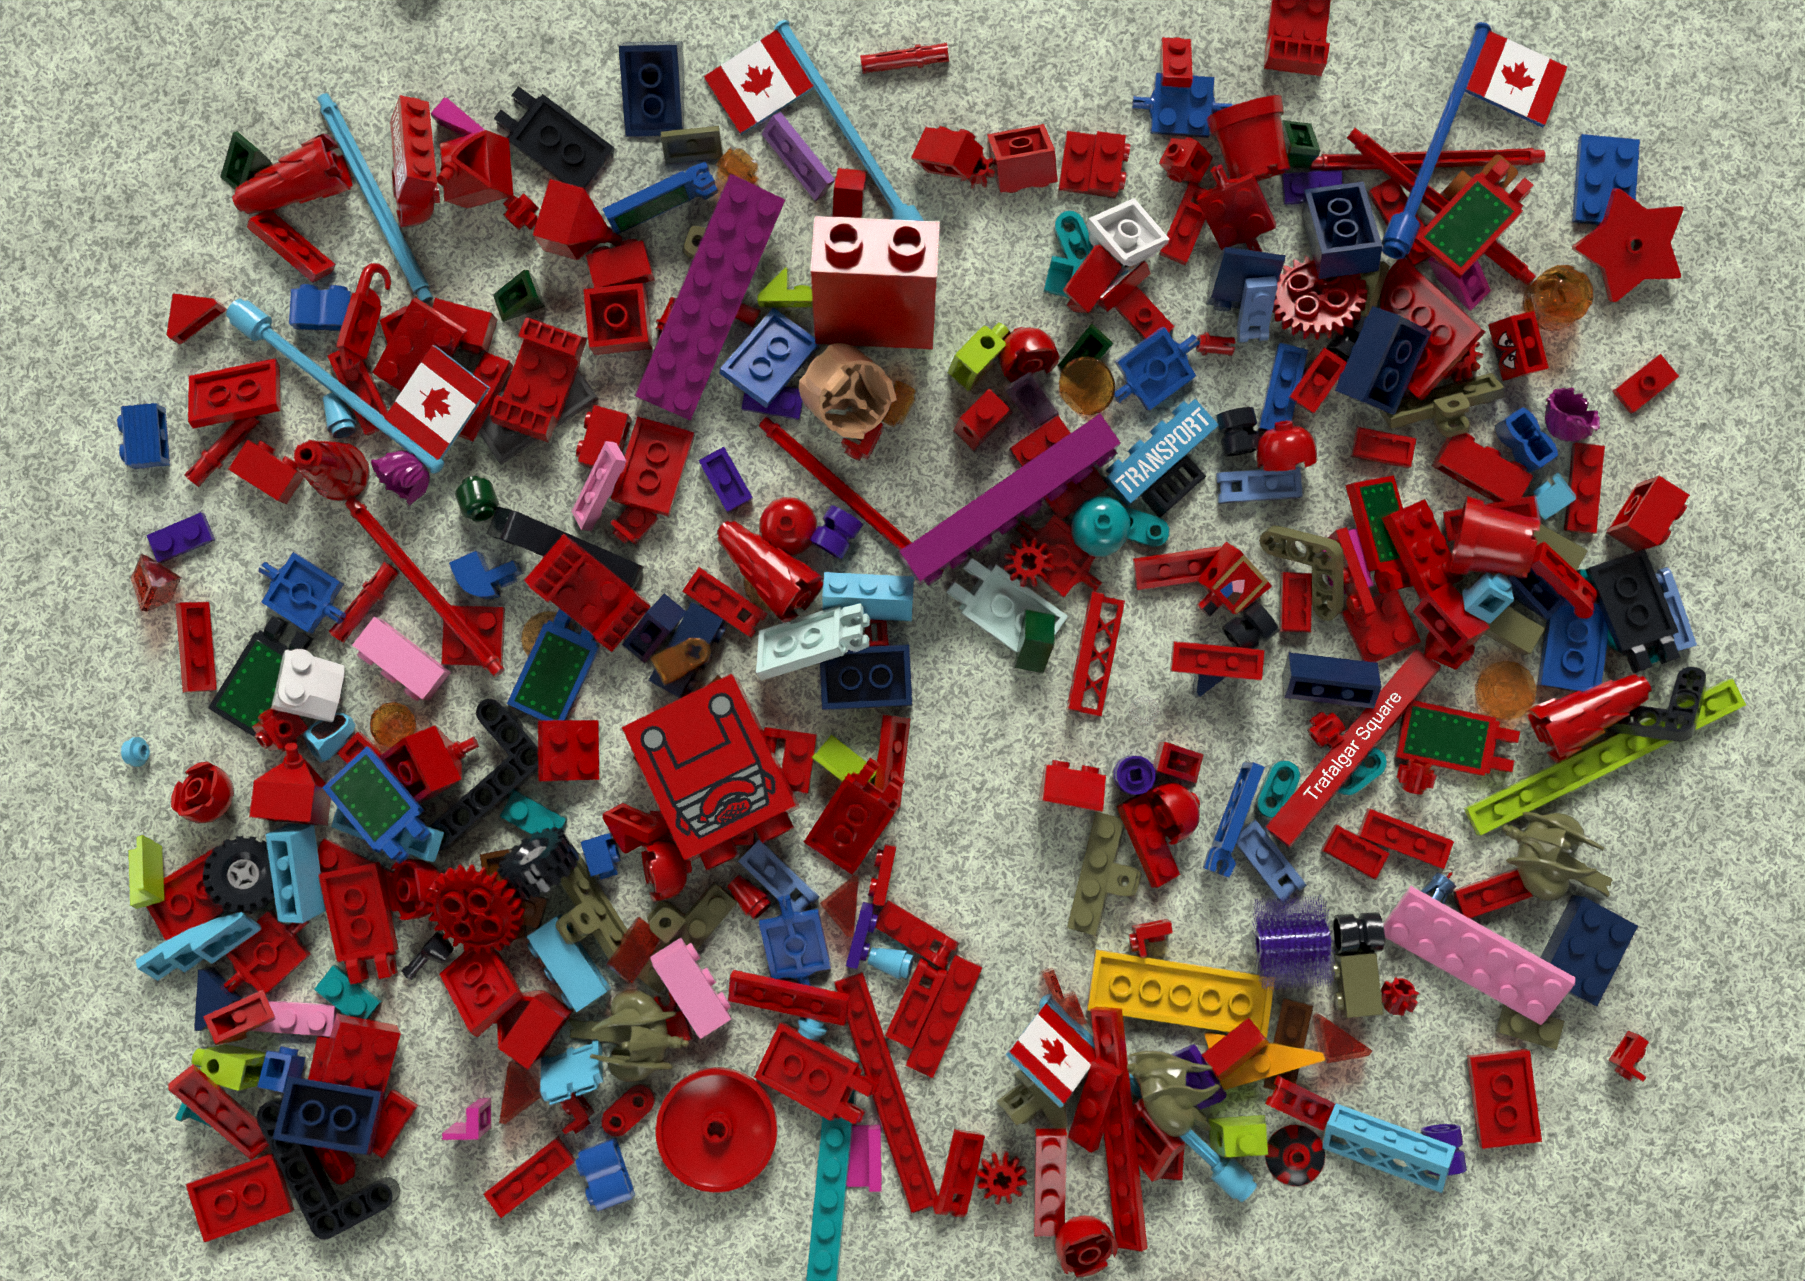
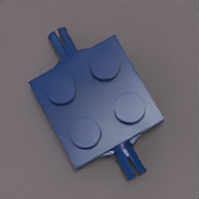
(1181, 109)
(1155, 368)
(302, 592)
(794, 943)

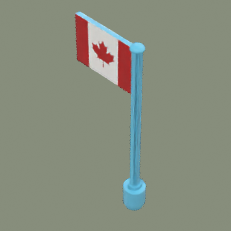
(774, 76)
(424, 415)
(1058, 1054)

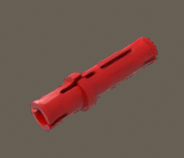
(905, 58)
(220, 450)
(368, 596)

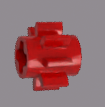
(980, 178)
(521, 211)
(1326, 729)
(1416, 776)
(1399, 996)

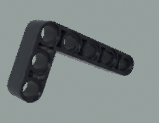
(540, 537)
(494, 780)
(317, 1179)

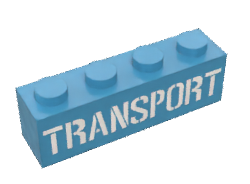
(1161, 452)

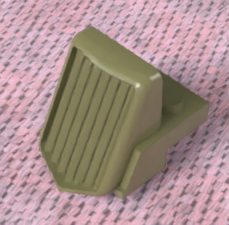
(1027, 1099)

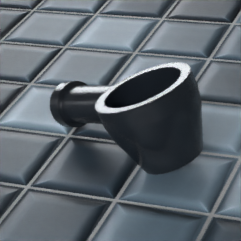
(435, 949)

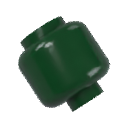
(477, 498)

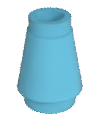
(338, 417)
(891, 961)

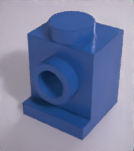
(601, 856)
(278, 1067)

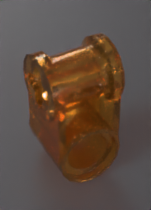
(676, 661)

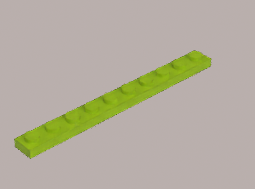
(1590, 764)

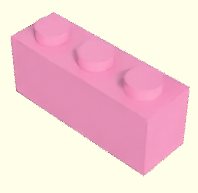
(400, 660)
(691, 987)

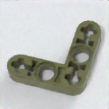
(1320, 565)

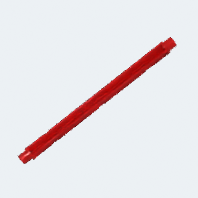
(1458, 158)
(1433, 200)
(834, 483)
(424, 586)

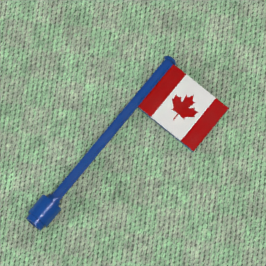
(1500, 75)

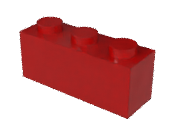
(1481, 469)

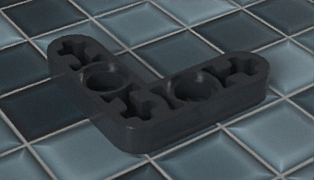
(1673, 715)

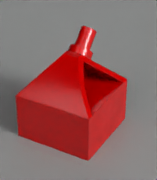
(476, 169)
(570, 222)
(427, 762)
(291, 792)
(531, 1026)

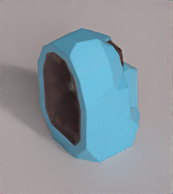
(328, 738)

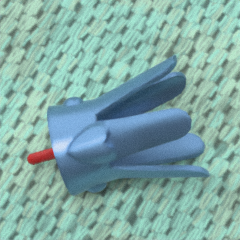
(1443, 886)

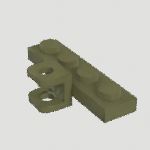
(1447, 404)
(1101, 875)
(592, 911)
(692, 927)

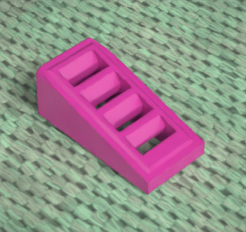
(454, 119)

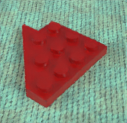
(1420, 301)

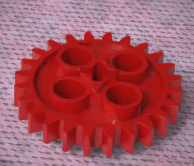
(1319, 299)
(475, 909)

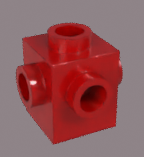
(1185, 160)
(278, 729)

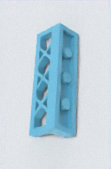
(1389, 1143)

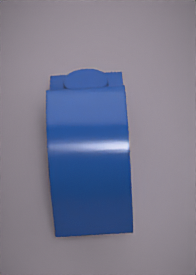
(476, 578)

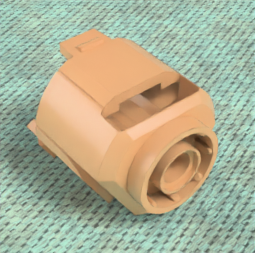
(847, 379)

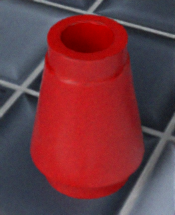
(749, 897)

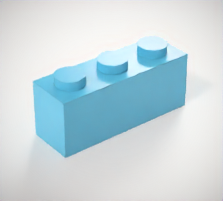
(880, 595)
(295, 872)
(567, 966)

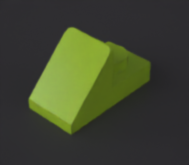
(779, 295)

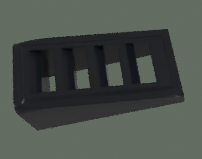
(1159, 499)

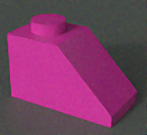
(1469, 289)

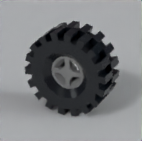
(250, 862)
(538, 863)

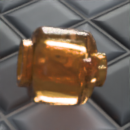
(739, 164)

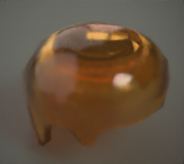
(385, 724)

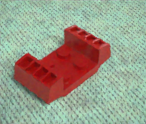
(1297, 36)
(539, 380)
(587, 592)

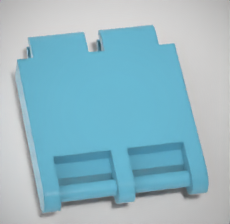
(571, 1073)

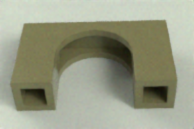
(1517, 630)

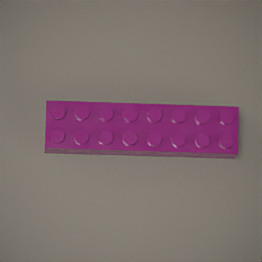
(710, 297)
(1009, 499)

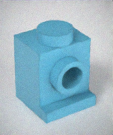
(1553, 496)
(1488, 597)

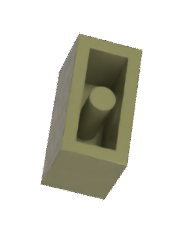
(1357, 984)

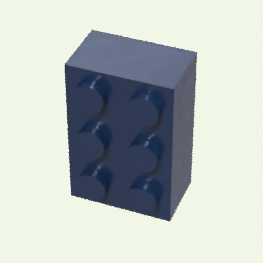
(1341, 230)
(1383, 360)
(867, 679)
(1588, 946)
(329, 1116)

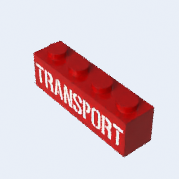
(413, 152)

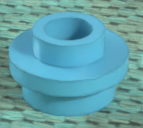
(135, 751)
(811, 1028)

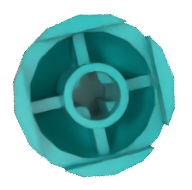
(1100, 526)

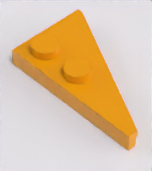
(1267, 1062)

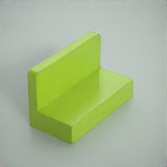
(839, 758)
(145, 873)

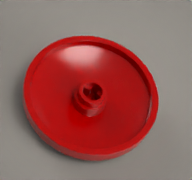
(716, 1129)

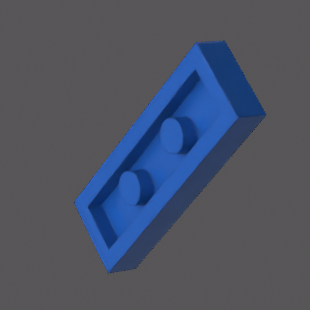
(1284, 377)

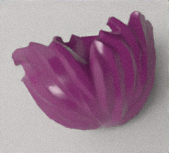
(1568, 416)
(402, 475)

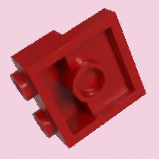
(1094, 163)

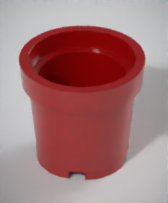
(1252, 137)
(1493, 541)

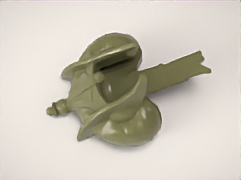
(1545, 857)
(640, 1032)
(1165, 1091)

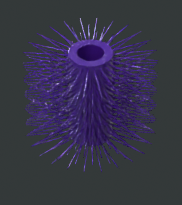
(1292, 942)

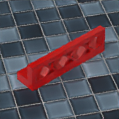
(1085, 652)

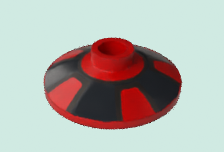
(1284, 1145)

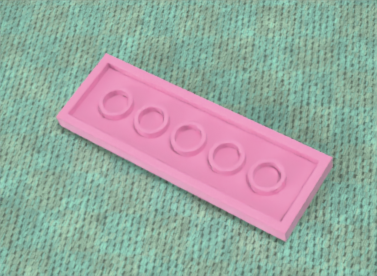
(1477, 955)

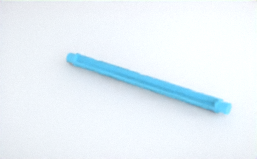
(374, 198)

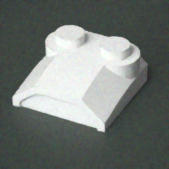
(1127, 233)
(308, 685)

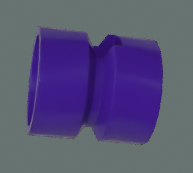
(836, 532)
(1133, 775)
(1451, 1135)

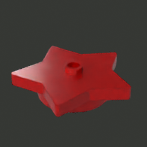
(1611, 244)

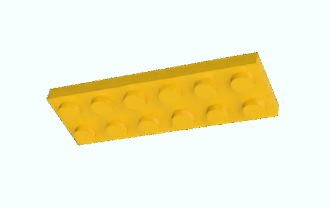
(1179, 992)

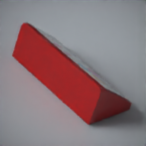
(1123, 284)

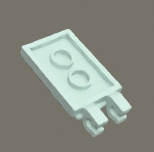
(999, 603)
(811, 640)

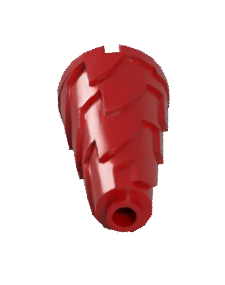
(297, 177)
(333, 468)
(775, 575)
(1585, 715)

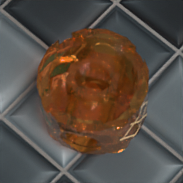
(1558, 297)

